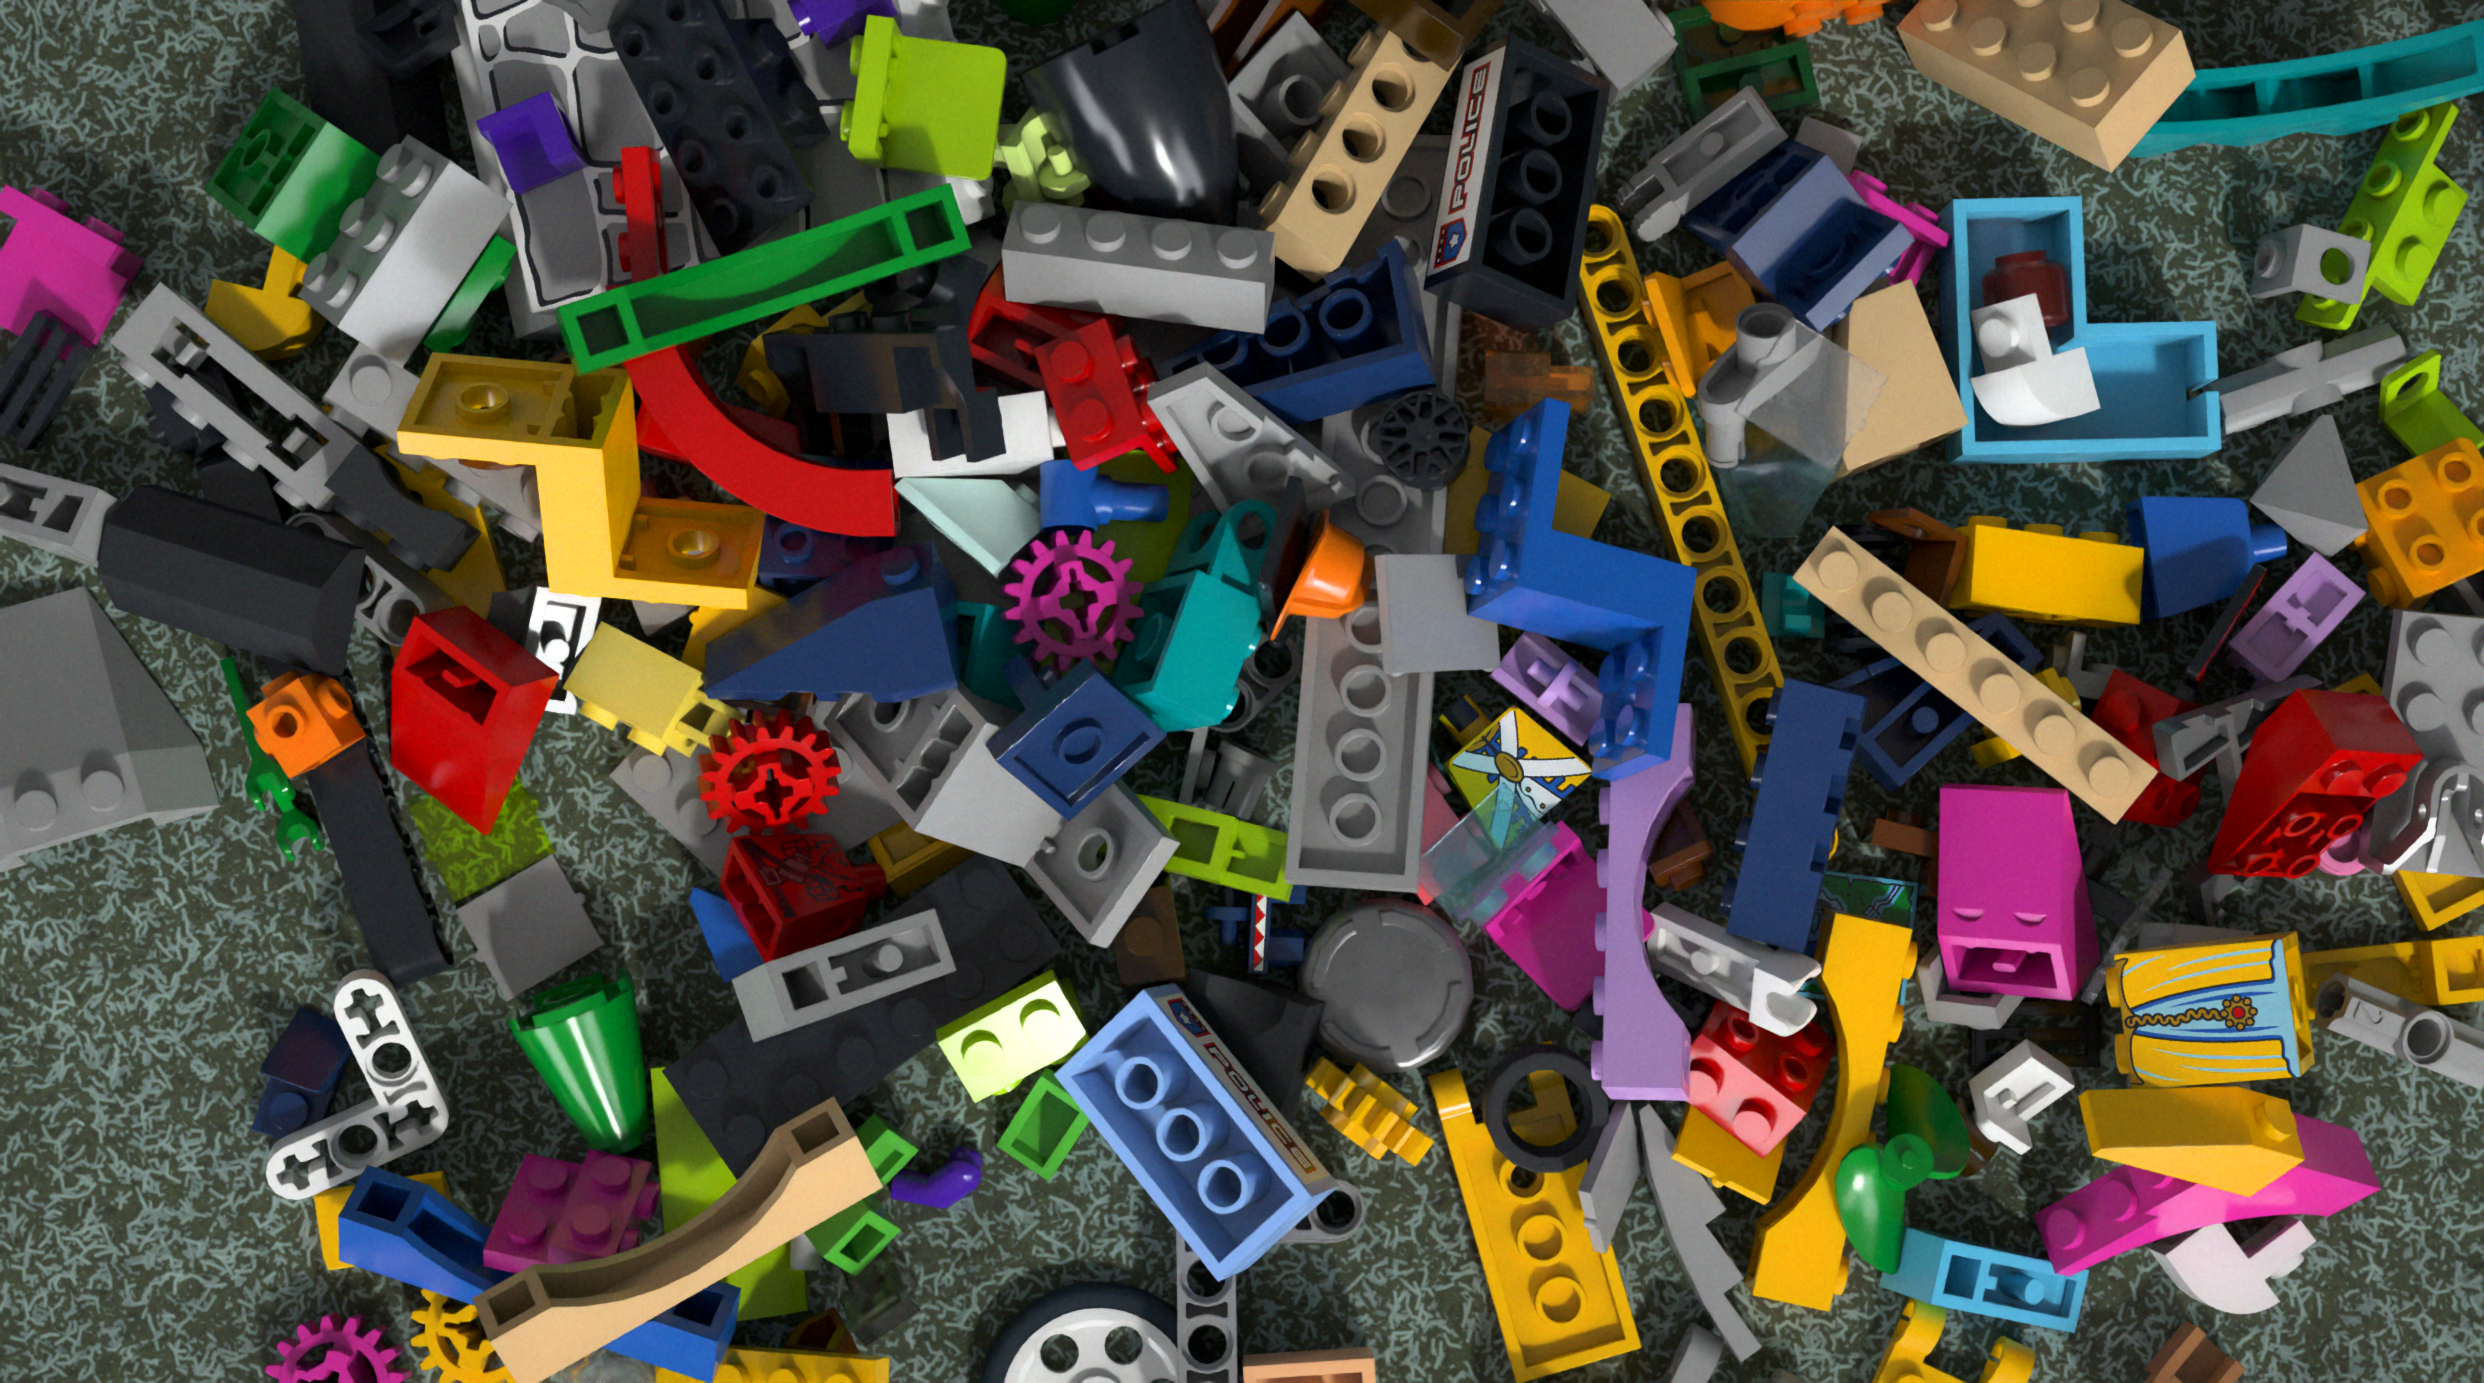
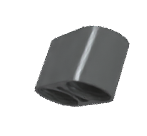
(1259, 690)

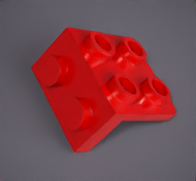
(1101, 396)
(2127, 714)
(1753, 1078)

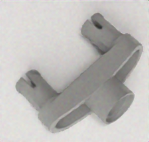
(1730, 376)

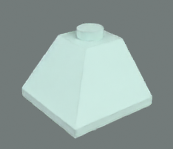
(979, 518)

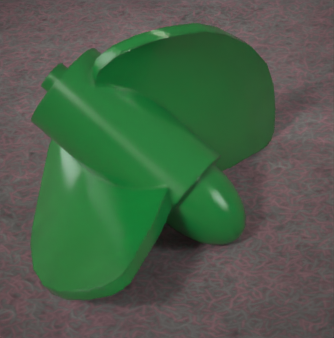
(1872, 1178)

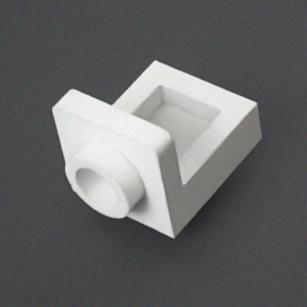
(2015, 1091)

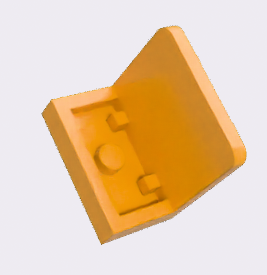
(1695, 319)
(2423, 524)

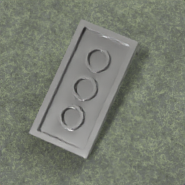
(2439, 696)

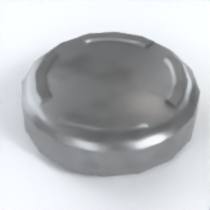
(1389, 982)

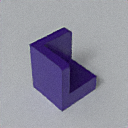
(534, 142)

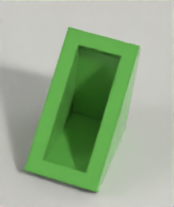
(1044, 1126)

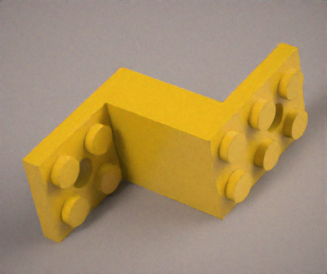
(585, 453)

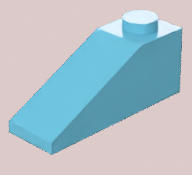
(1985, 1280)

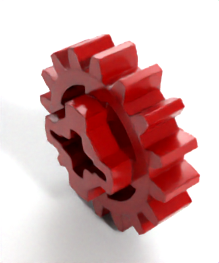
(736, 774)

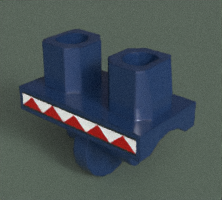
(1264, 945)

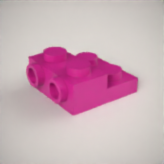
(571, 1211)

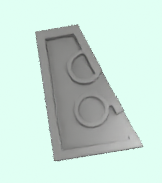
(1241, 446)

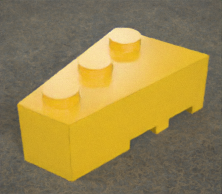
(2048, 575)

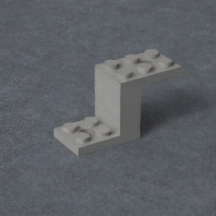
(950, 787)

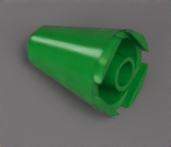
(590, 1057)

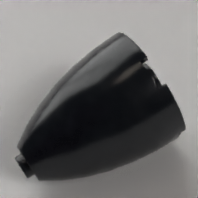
(1146, 115)

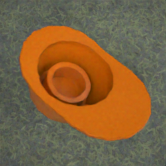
(1332, 575)

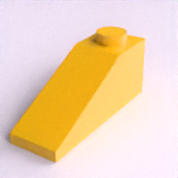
(2195, 1134)

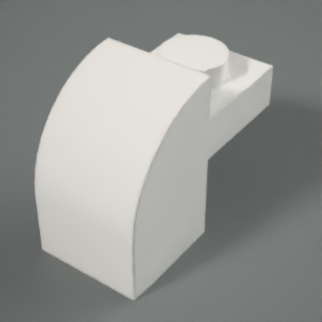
(2022, 377)
(2229, 1275)

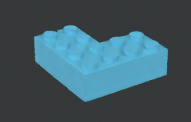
(2135, 367)

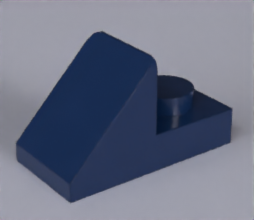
(303, 1075)

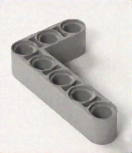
(1221, 1309)

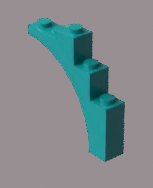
(2321, 93)

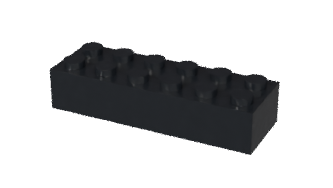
(751, 1088)

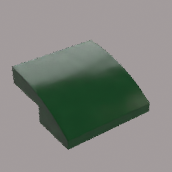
(1717, 64)

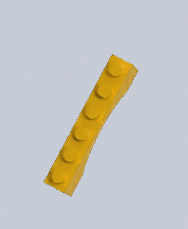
(1801, 1237)

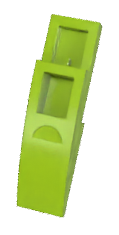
(1223, 849)

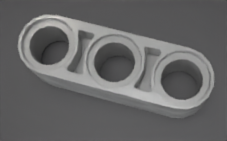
(395, 585)

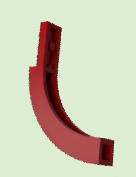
(704, 428)

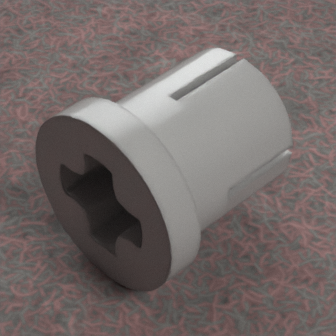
(1239, 778)

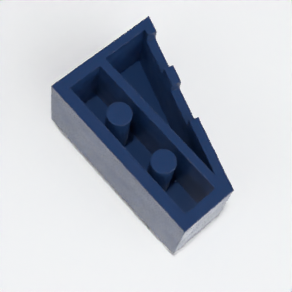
(1912, 719)

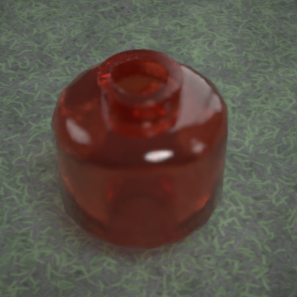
(2029, 274)

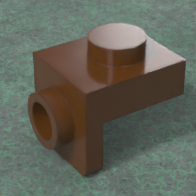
(1903, 833)
(1681, 851)

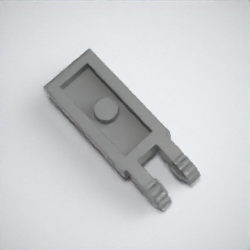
(1699, 164)

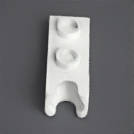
(1733, 969)

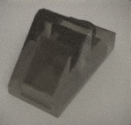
(877, 1296)

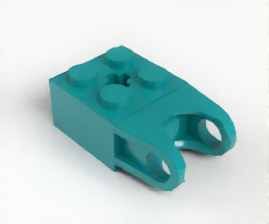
(1197, 624)

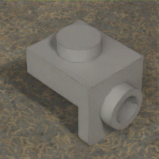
(1959, 1007)

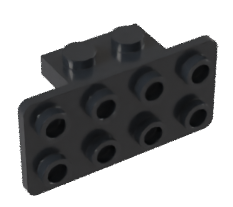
(725, 112)

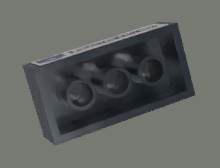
(1517, 185)

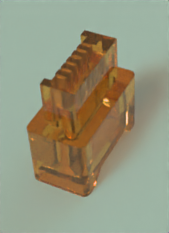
(1523, 378)

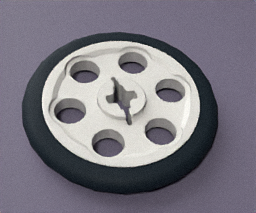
(1088, 1315)

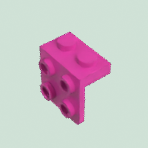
(60, 266)
(1552, 924)

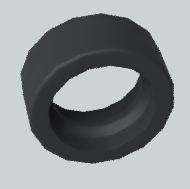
(1563, 1154)

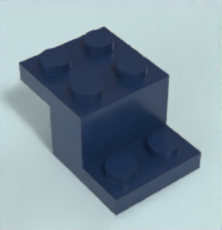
(1800, 233)

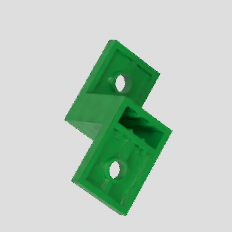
(298, 176)

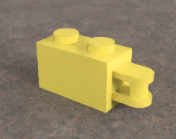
(648, 692)

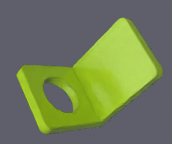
(2422, 414)

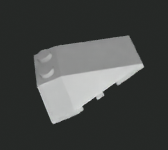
(85, 732)

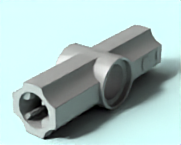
(2307, 378)
(2401, 1028)

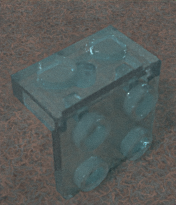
(1486, 854)

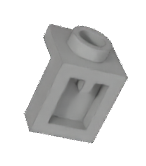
(2067, 662)

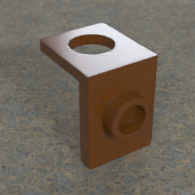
(1934, 551)

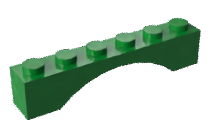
(762, 280)

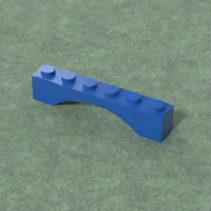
(428, 1242)

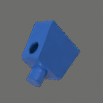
(2196, 550)

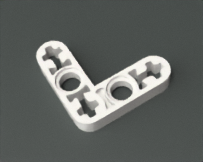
(391, 1095)

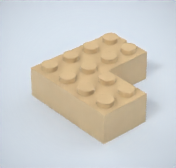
(2063, 69)

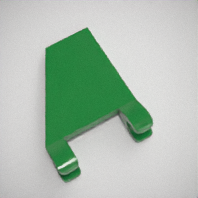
(267, 773)

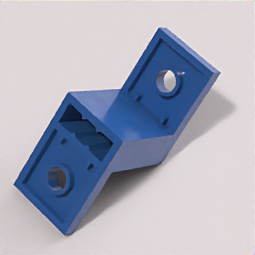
(1581, 593)

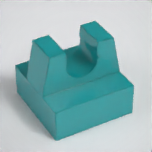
(1789, 608)

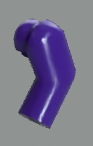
(944, 1185)

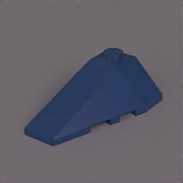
(868, 630)

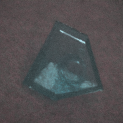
(1771, 487)

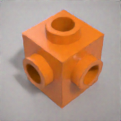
(304, 721)

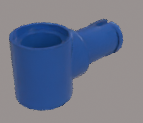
(1088, 499)

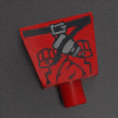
(797, 891)

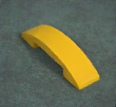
(2419, 970)

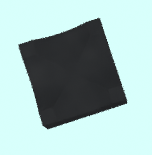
(377, 498)
(1262, 1026)

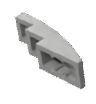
(1685, 1208)

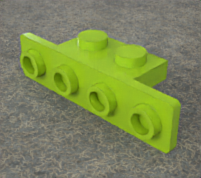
(2402, 210)

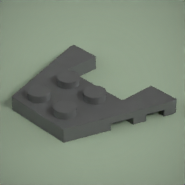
(2224, 733)

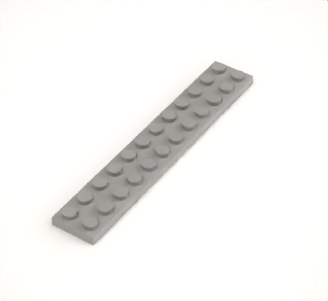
(1359, 729)

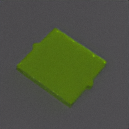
(475, 860)

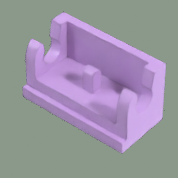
(2294, 622)

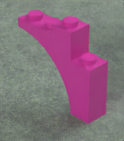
(2143, 1206)

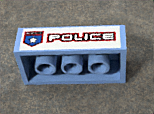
(1195, 1130)

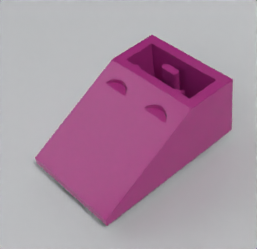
(2013, 893)

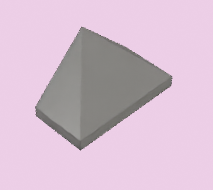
(2313, 490)

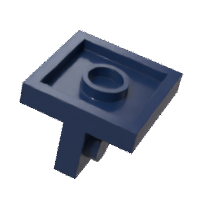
(1073, 735)

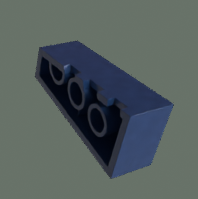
(1331, 349)
(1794, 813)

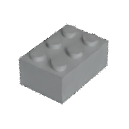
(403, 249)

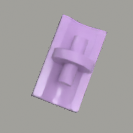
(1551, 685)

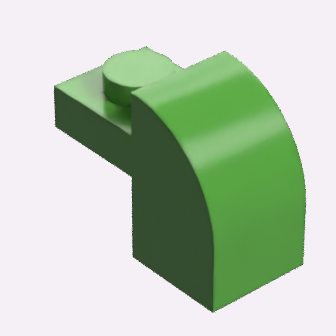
(865, 1228)

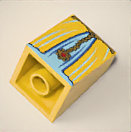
(2211, 1011)

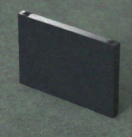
(1284, 558)

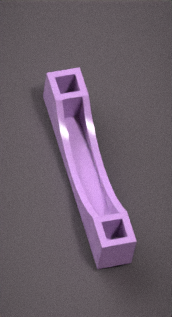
(1643, 1037)

